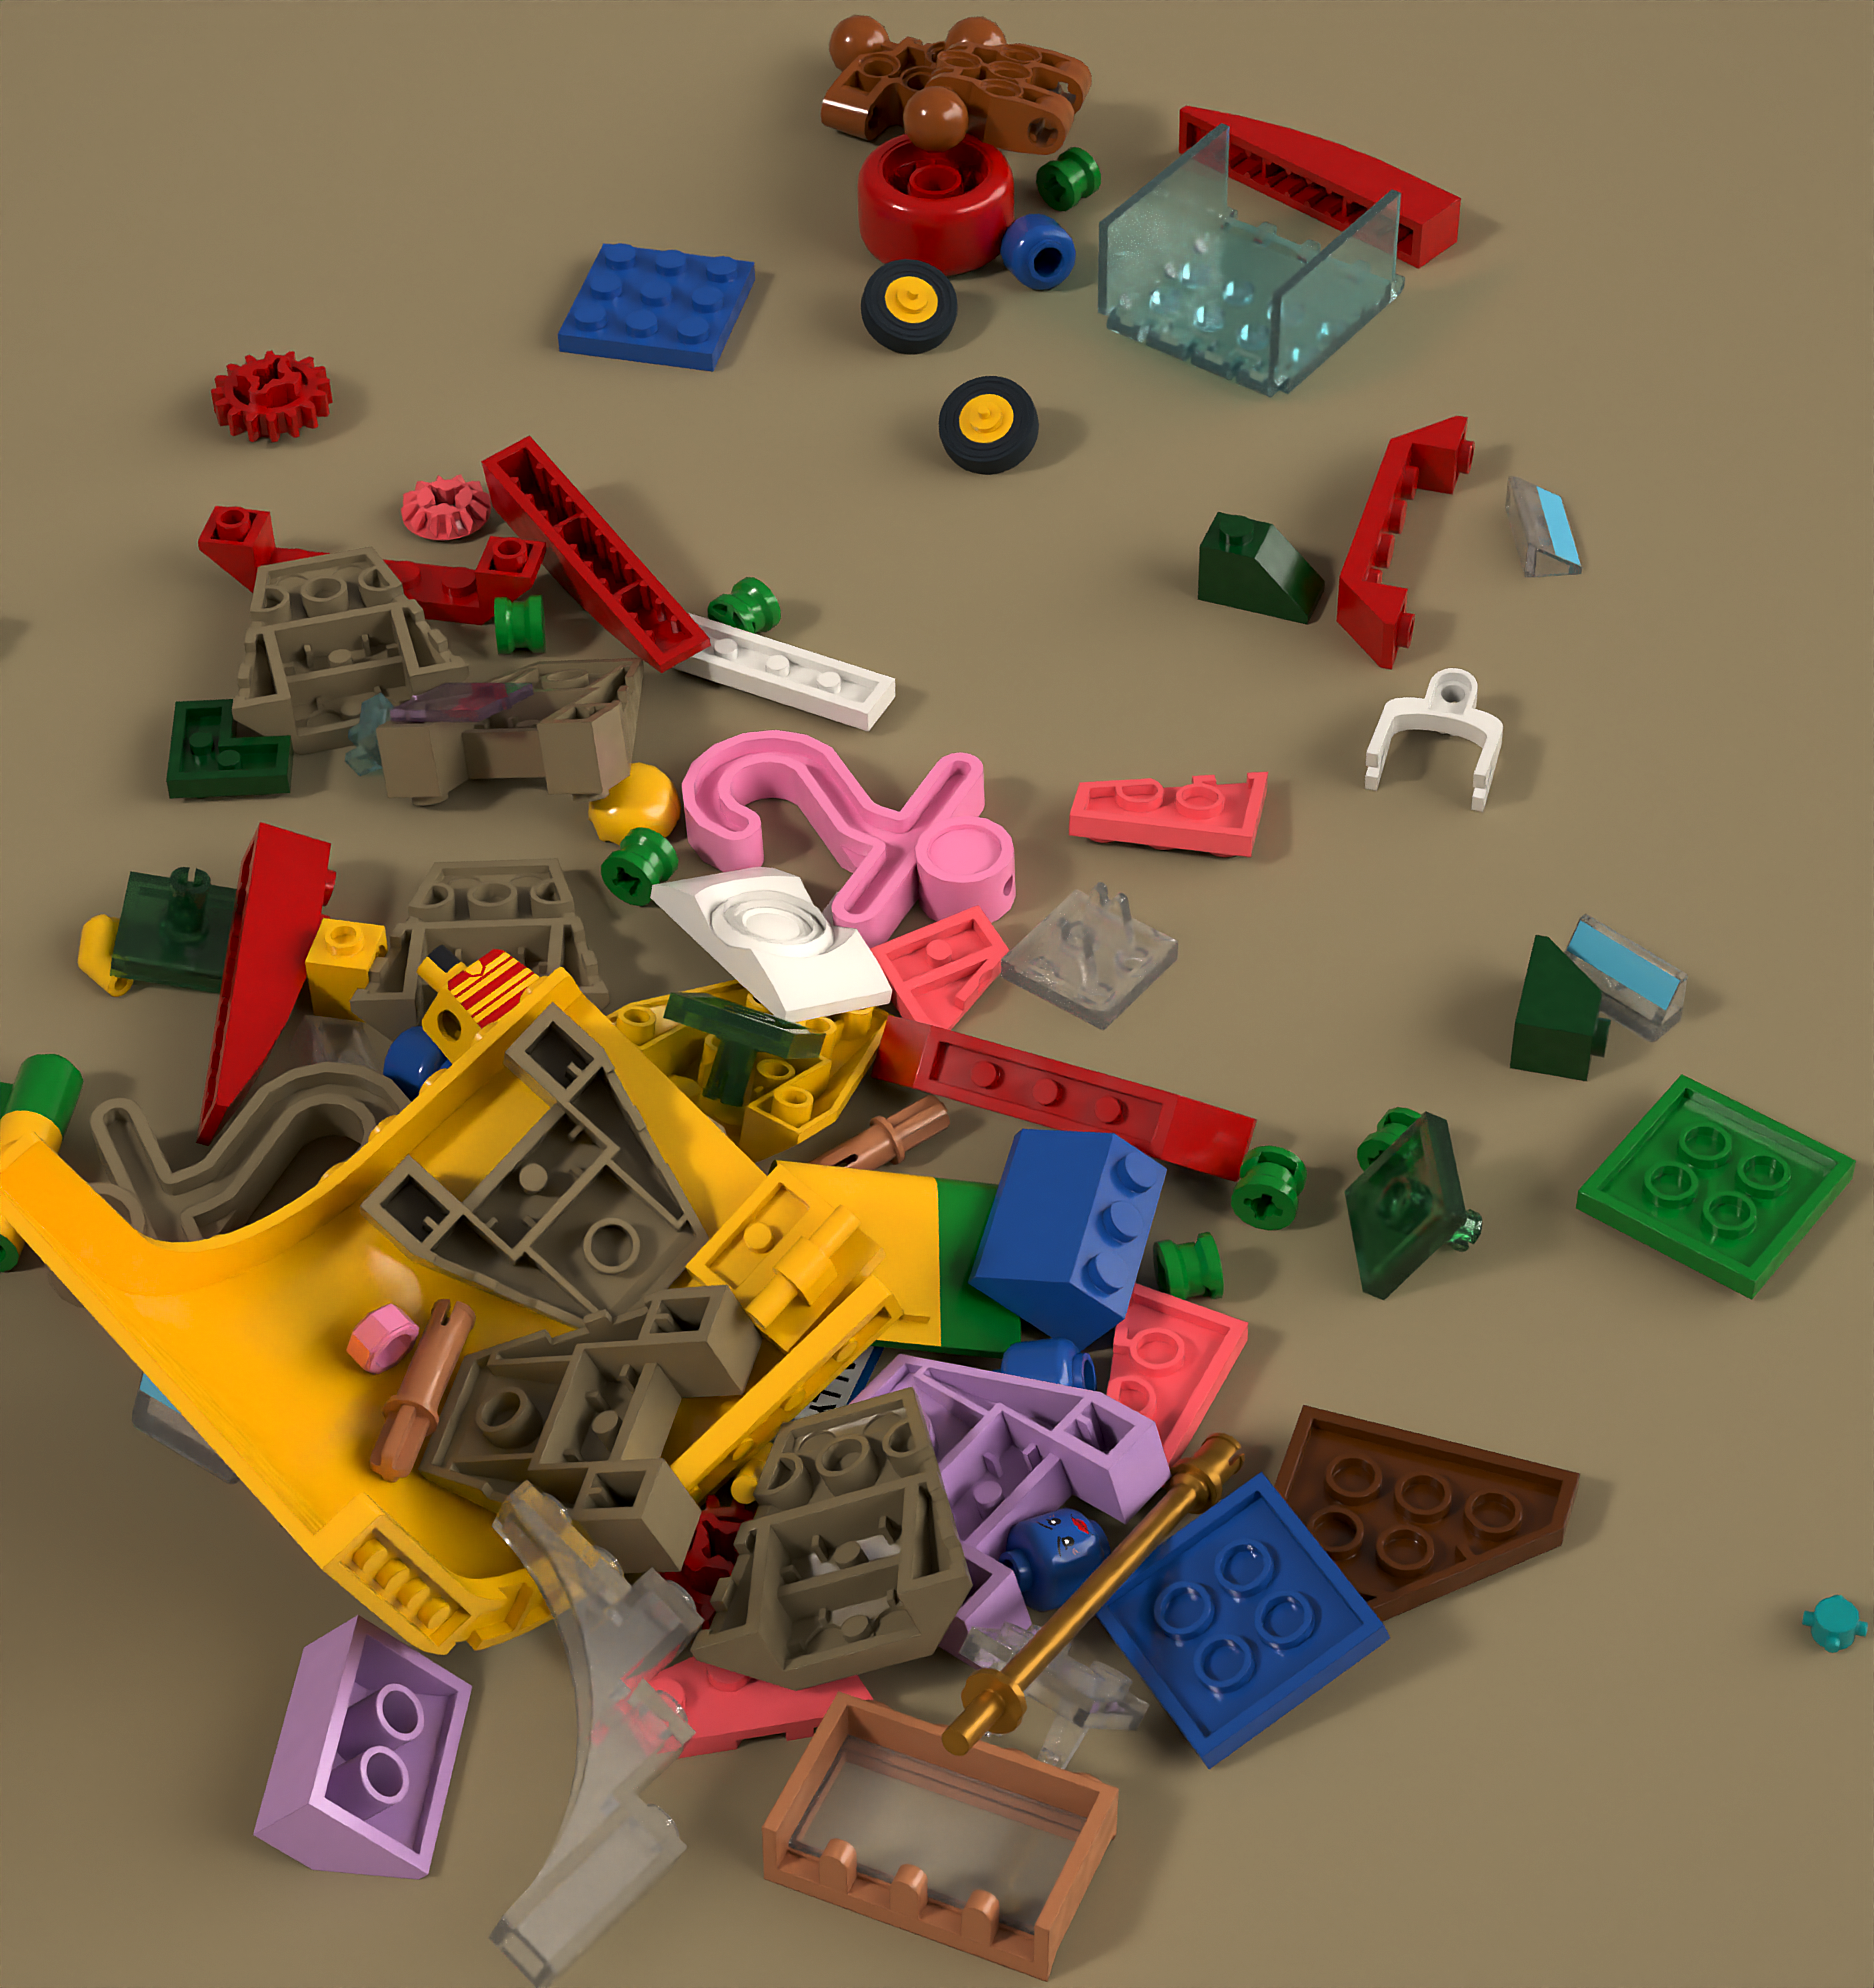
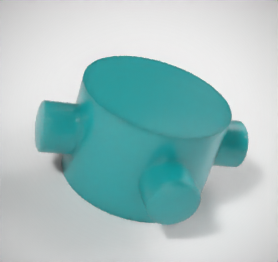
(1834, 1623)

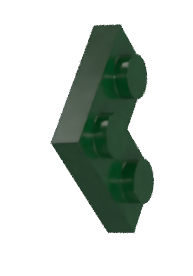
(213, 762)

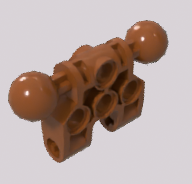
(875, 77)
(996, 93)

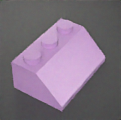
(364, 1756)

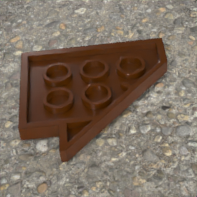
(1418, 1511)

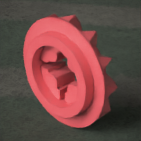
(428, 510)

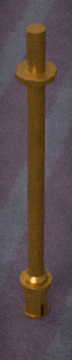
(995, 1697)

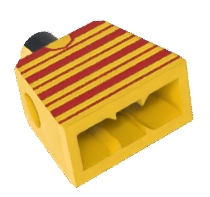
(469, 995)

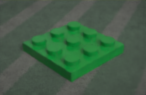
(1716, 1186)

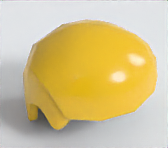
(640, 800)

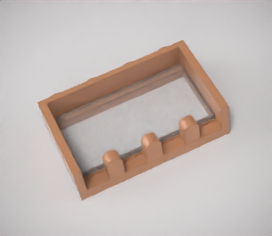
(938, 1843)

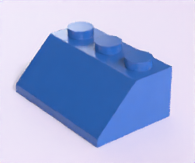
(1068, 1231)

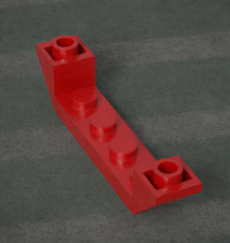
(1416, 460)
(508, 567)
(1063, 1096)

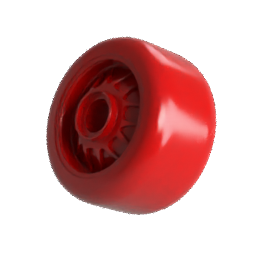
(935, 205)

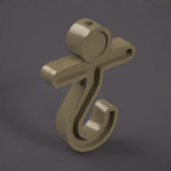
(246, 1160)

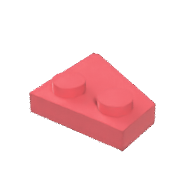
(942, 967)

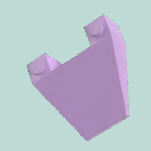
(1016, 1453)

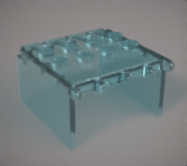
(1233, 292)

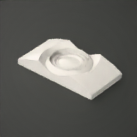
(776, 942)

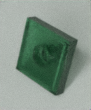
(174, 930)
(741, 1036)
(1408, 1207)

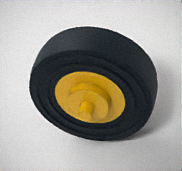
(909, 306)
(988, 425)

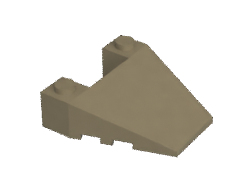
(570, 731)
(572, 1213)
(593, 1416)

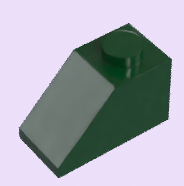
(1256, 570)
(1558, 1016)

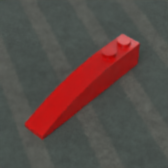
(1329, 180)
(590, 556)
(271, 933)

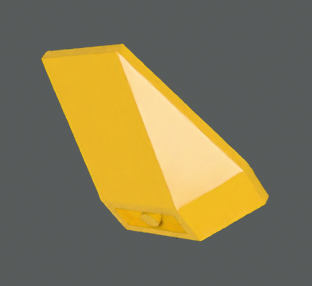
(783, 1096)

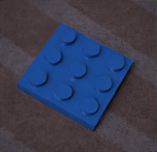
(657, 307)
(1239, 1620)

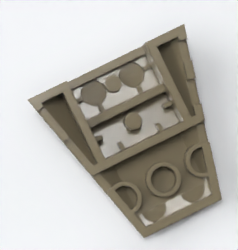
(328, 640)
(471, 911)
(845, 1554)

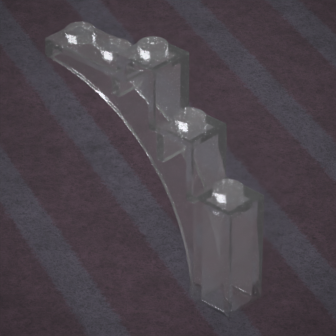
(627, 1736)

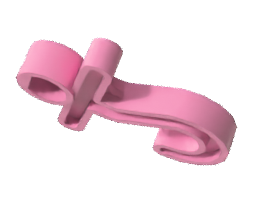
(925, 852)

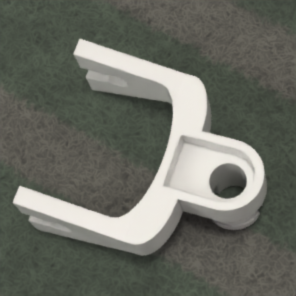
(1441, 715)

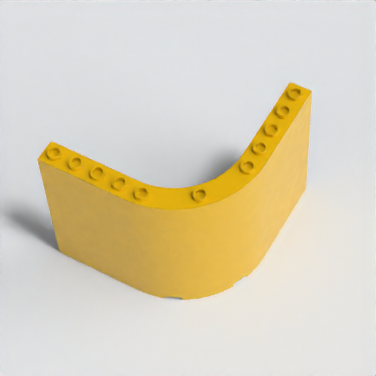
(259, 1324)

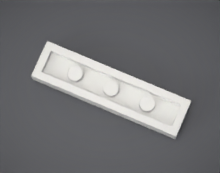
(790, 675)

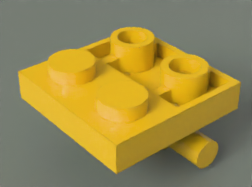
(787, 1258)

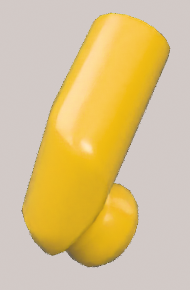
(96, 954)

